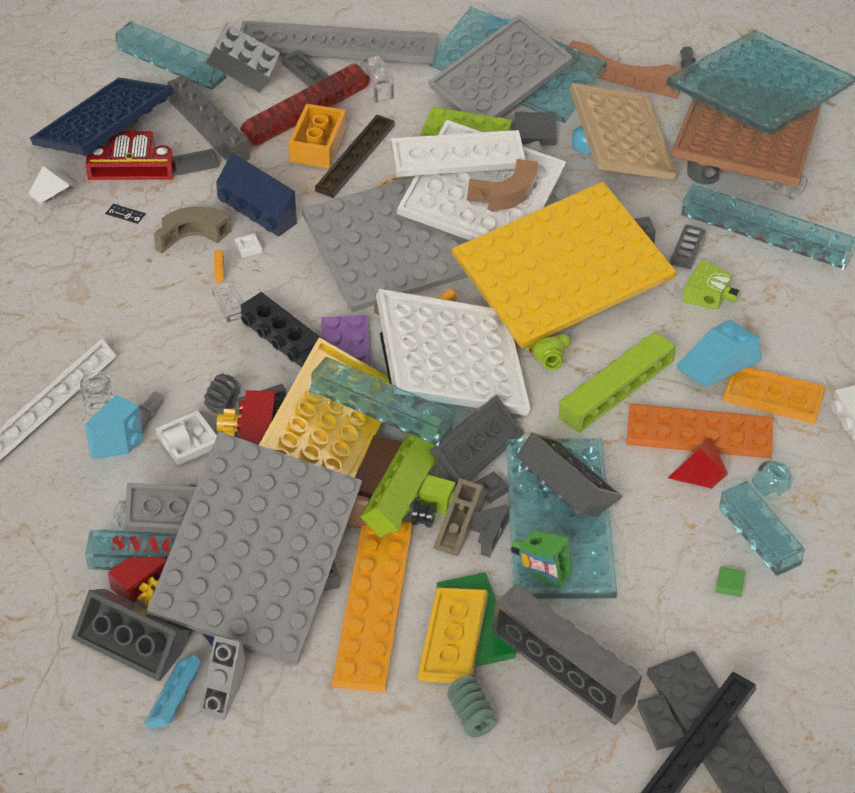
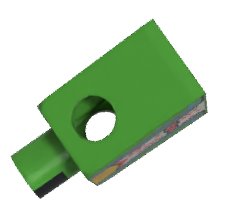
(545, 557)

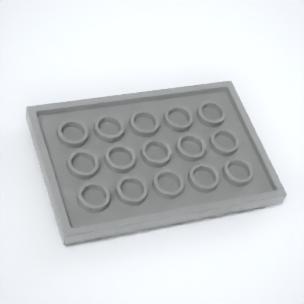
(501, 70)

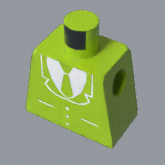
(709, 287)

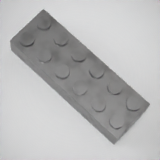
(566, 654)

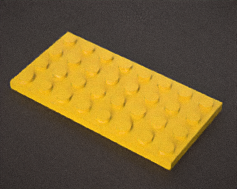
(318, 427)

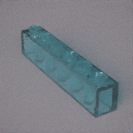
(168, 54)
(382, 401)

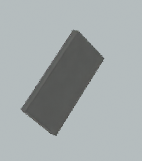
(476, 441)

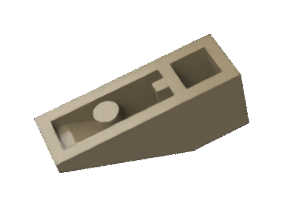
(457, 524)

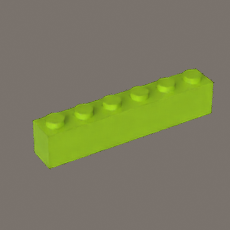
(616, 382)
(399, 486)

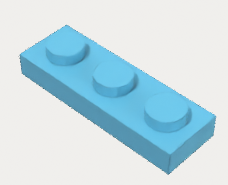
(173, 692)

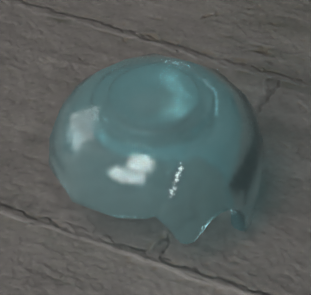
(772, 477)

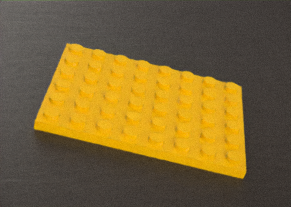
(563, 264)

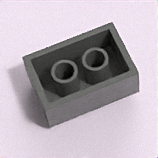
(243, 57)

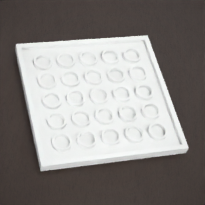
(443, 201)
(450, 351)

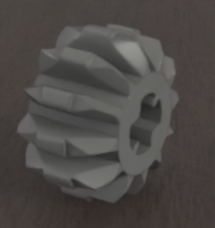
(222, 393)

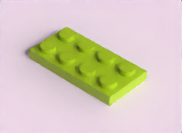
(438, 116)

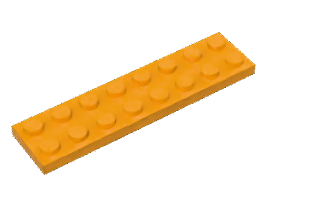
(372, 610)

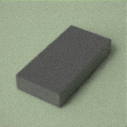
(195, 161)

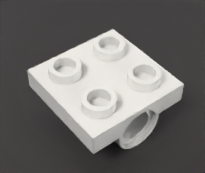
(186, 437)

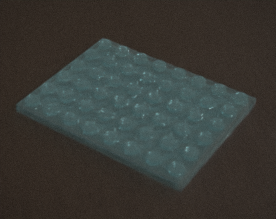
(761, 81)

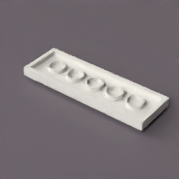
(456, 153)

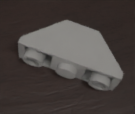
(223, 676)

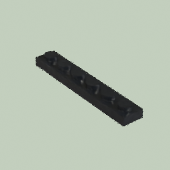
(702, 736)

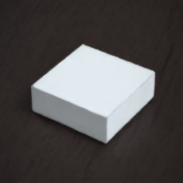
(248, 245)

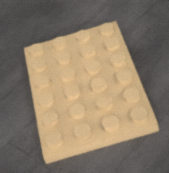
(622, 132)

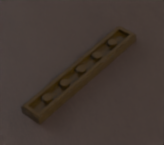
(354, 156)

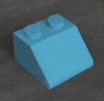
(114, 429)

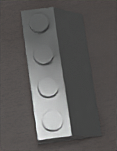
(566, 475)
(129, 634)

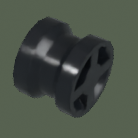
(423, 514)

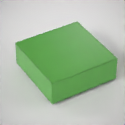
(730, 581)

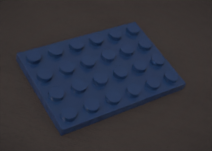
(102, 116)

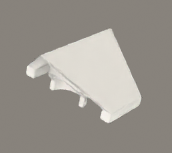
(48, 184)

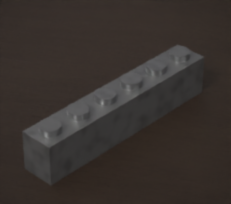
(208, 119)

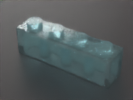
(761, 528)

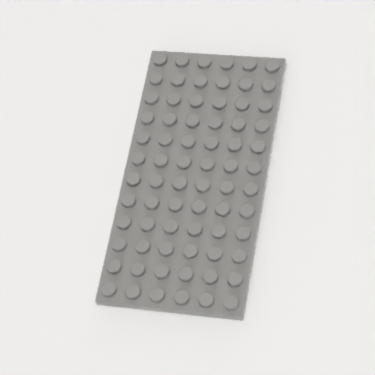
(378, 249)

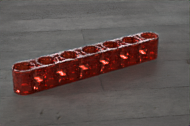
(287, 112)

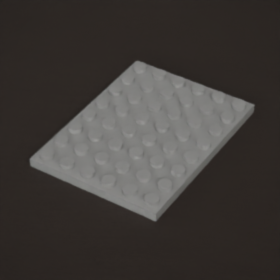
(255, 548)

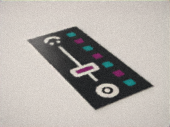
(125, 213)

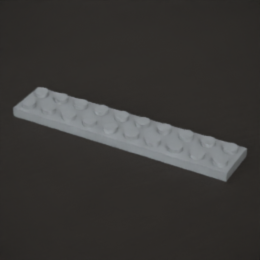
(344, 41)

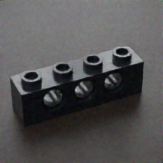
(278, 327)

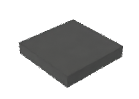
(536, 127)

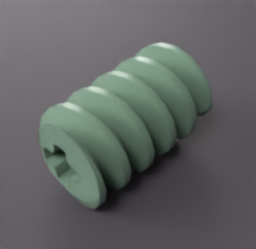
(471, 706)

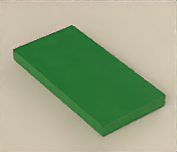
(490, 647)

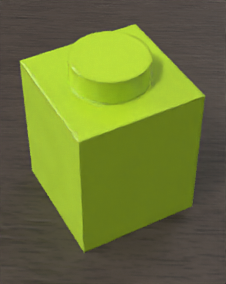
(437, 491)

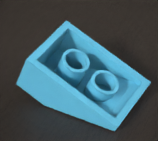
(721, 354)

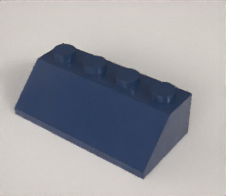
(257, 195)

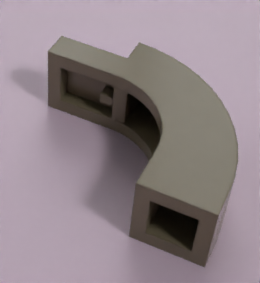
(190, 222)

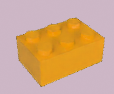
(317, 136)

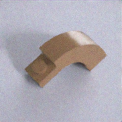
(508, 192)

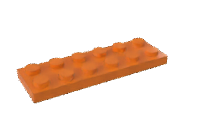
(690, 427)

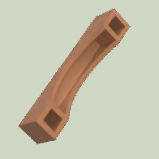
(648, 78)

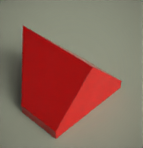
(701, 467)

